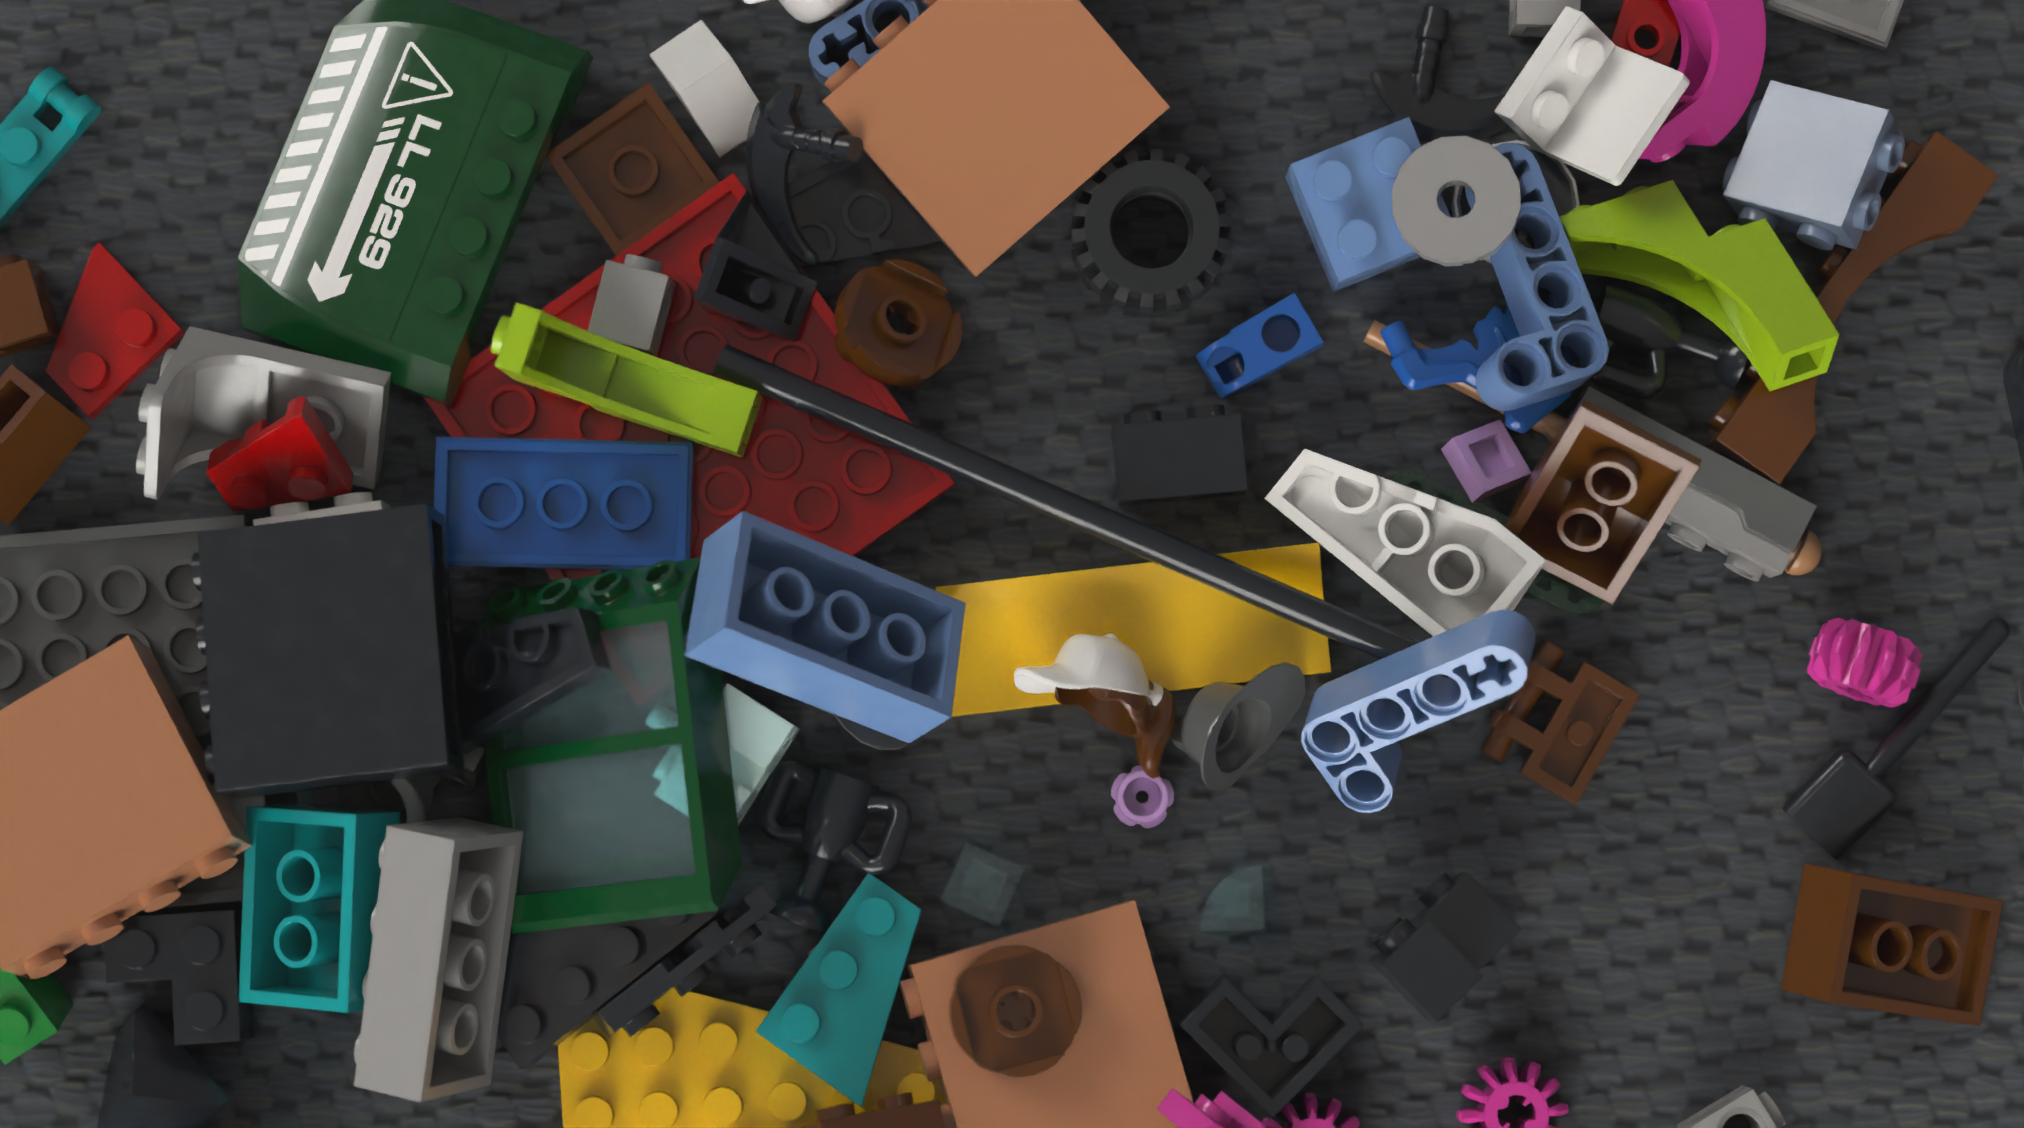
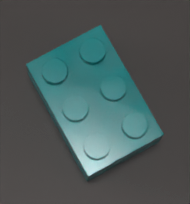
(309, 904)

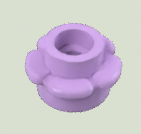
(1130, 810)

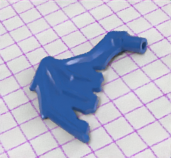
(1460, 362)

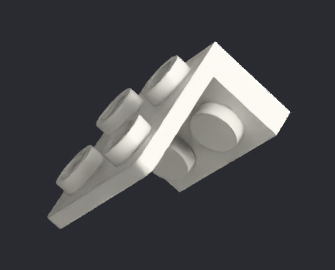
(1590, 99)

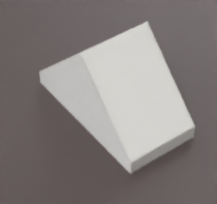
(708, 86)

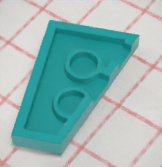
(845, 990)

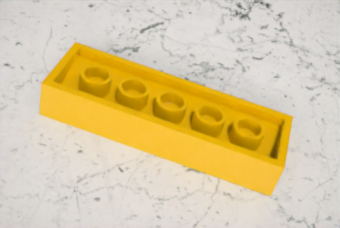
(1172, 622)

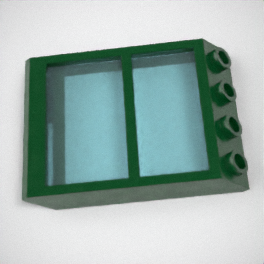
(626, 776)

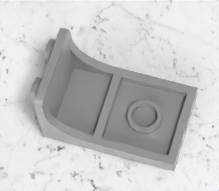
(228, 383)

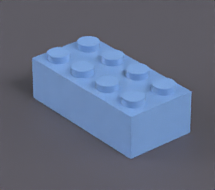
(825, 628)

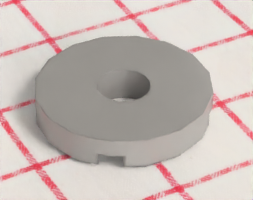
(1450, 163)

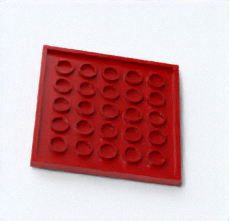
(794, 465)

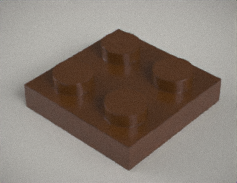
(632, 168)

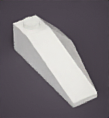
(1410, 546)

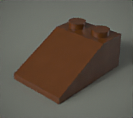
(1599, 499)
(1891, 945)

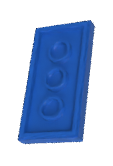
(564, 502)

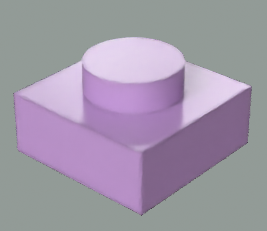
(1486, 461)

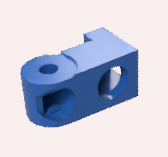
(1260, 347)

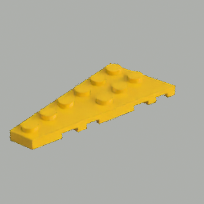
(710, 1070)

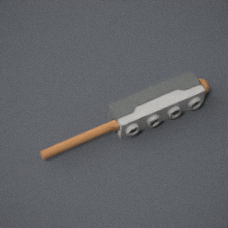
(1723, 503)

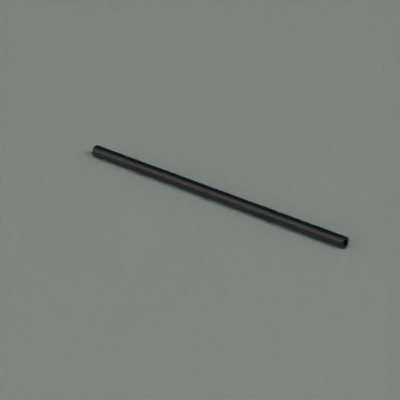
(1060, 504)

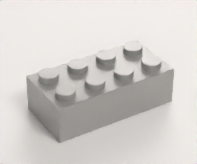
(437, 958)

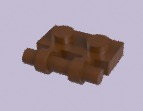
(1577, 731)

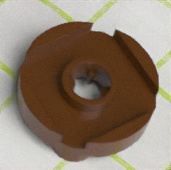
(875, 346)
(994, 1042)

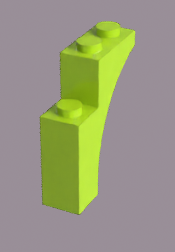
(1732, 278)
(624, 381)

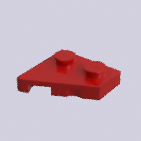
(108, 334)
(280, 462)

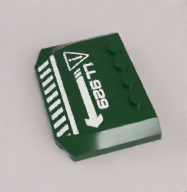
(404, 187)

